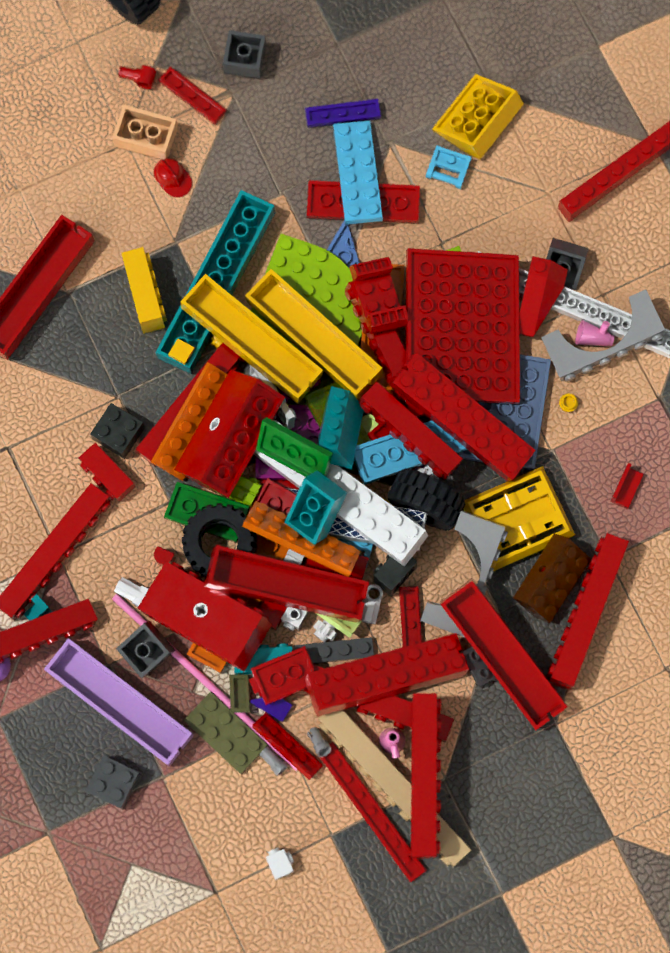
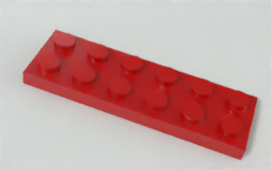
(398, 201)

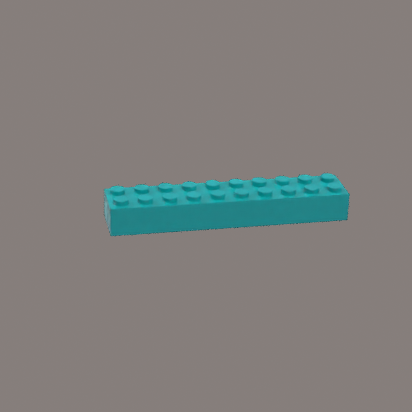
(223, 264)

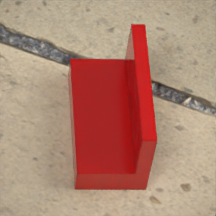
(626, 487)

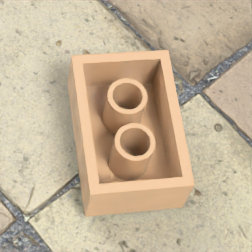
(145, 132)

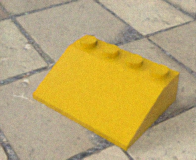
(478, 115)

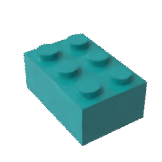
(315, 507)

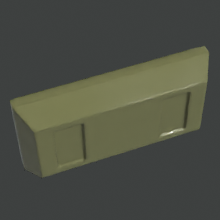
(239, 693)

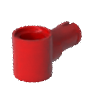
(142, 76)

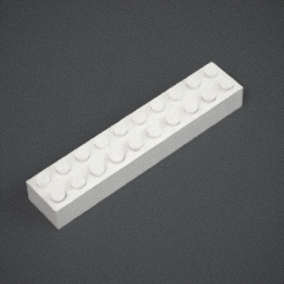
(366, 512)

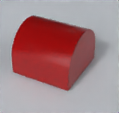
(162, 555)

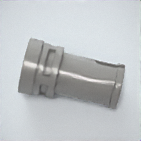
(320, 745)
(277, 765)

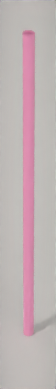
(196, 673)

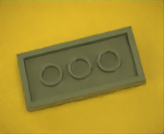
(225, 733)

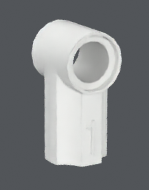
(130, 591)
(371, 606)

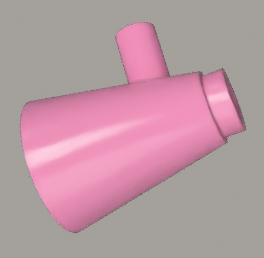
(591, 335)
(389, 746)

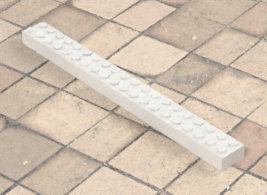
(595, 312)

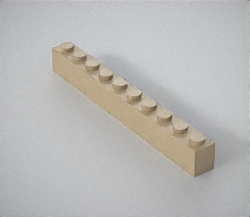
(386, 778)

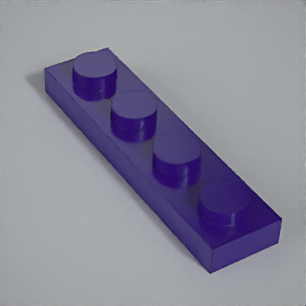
(342, 113)

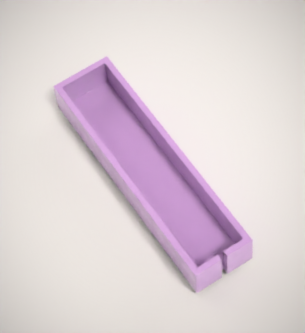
(118, 702)

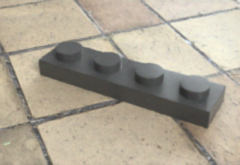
(339, 650)

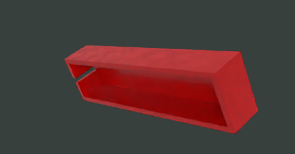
(40, 281)
(462, 417)
(286, 584)
(587, 614)
(503, 654)
(386, 674)
(424, 775)

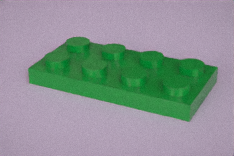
(292, 449)
(187, 500)

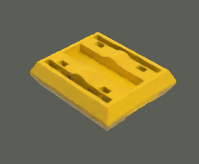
(522, 514)

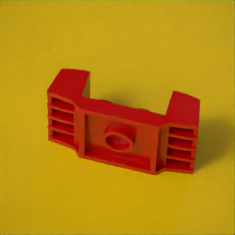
(377, 295)

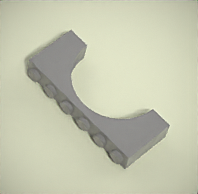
(643, 328)
(486, 538)

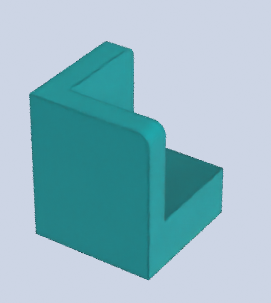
(38, 609)

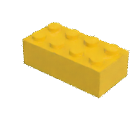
(142, 284)

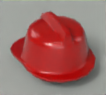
(172, 177)

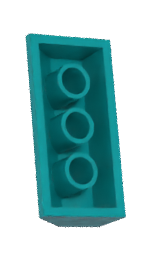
(341, 426)

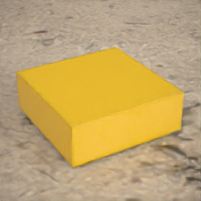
(181, 351)

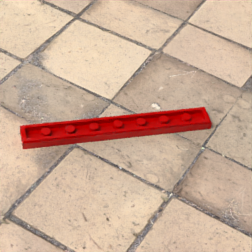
(372, 813)

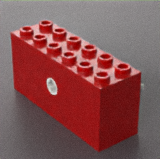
(229, 433)
(205, 615)

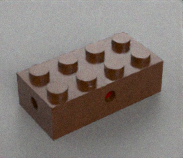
(552, 578)

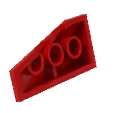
(541, 291)

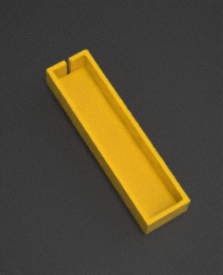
(314, 334)
(251, 338)

